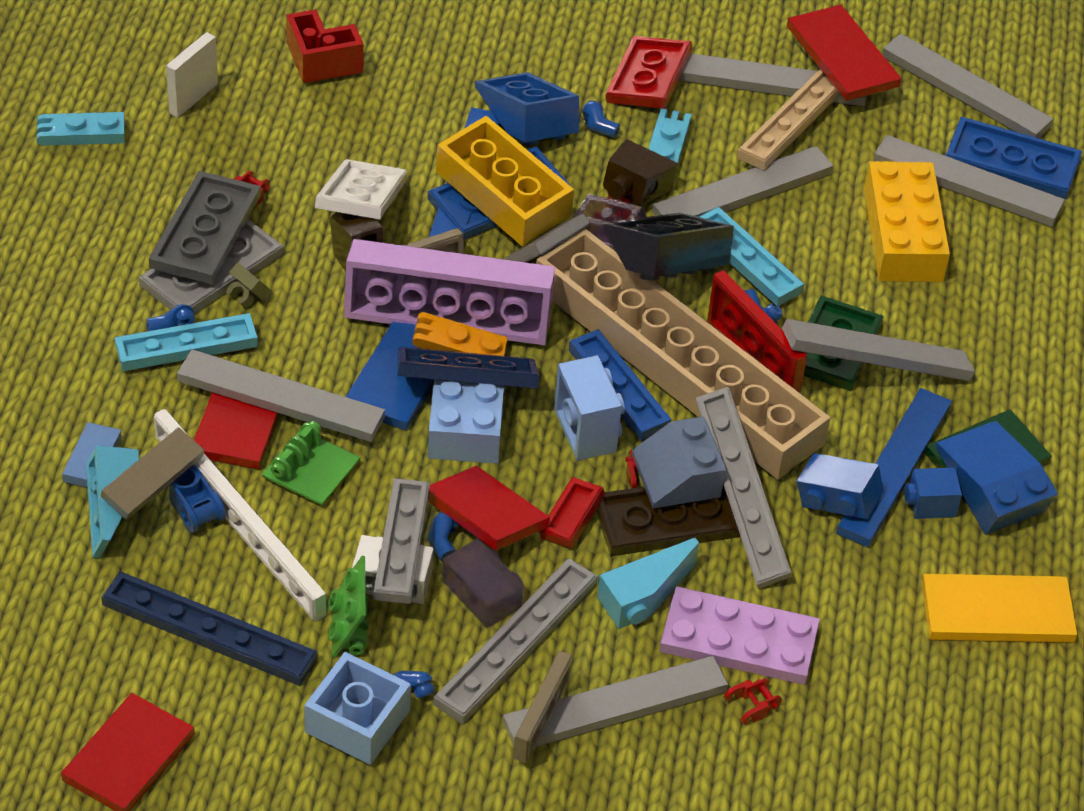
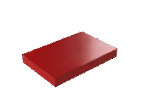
(649, 72)
(235, 431)
(487, 508)
(127, 753)

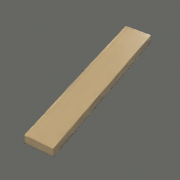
(788, 122)

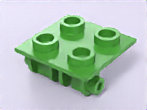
(311, 465)
(349, 612)

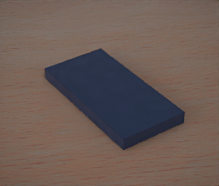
(467, 367)

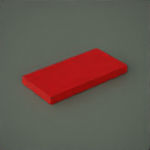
(844, 52)
(753, 330)

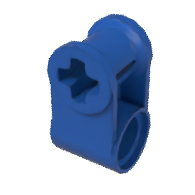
(195, 499)

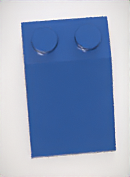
(531, 107)
(997, 476)

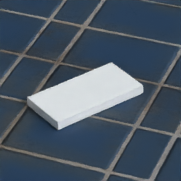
(361, 189)

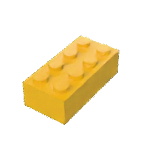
(504, 180)
(906, 222)

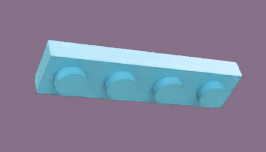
(758, 264)
(176, 342)

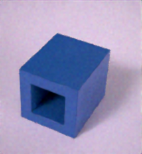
(933, 493)

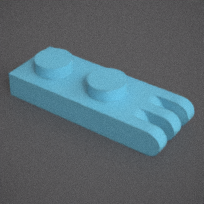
(81, 128)
(670, 134)

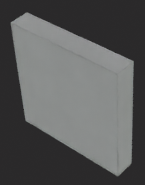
(549, 239)

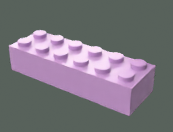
(464, 288)

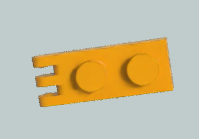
(447, 335)

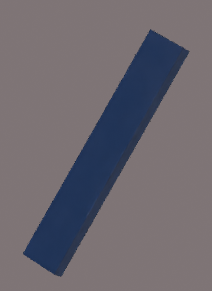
(210, 628)

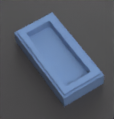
(92, 435)

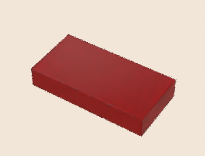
(572, 512)

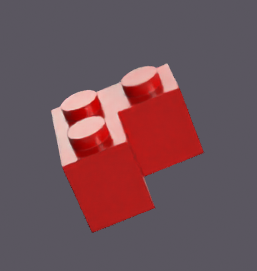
(322, 51)

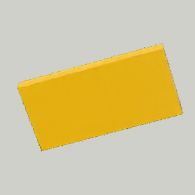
(998, 608)

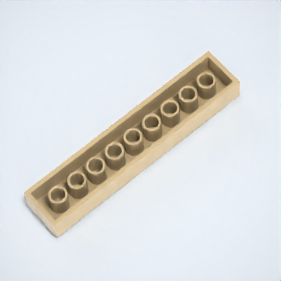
(683, 351)

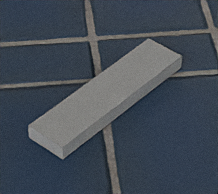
(401, 541)

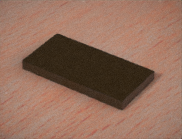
(636, 527)

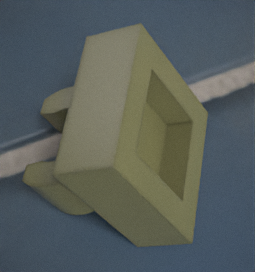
(249, 284)

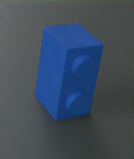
(840, 485)

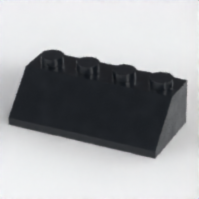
(670, 244)

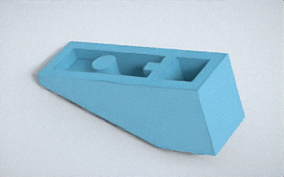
(102, 468)
(642, 586)

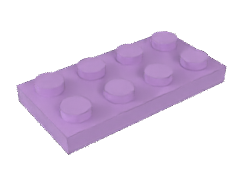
(740, 635)

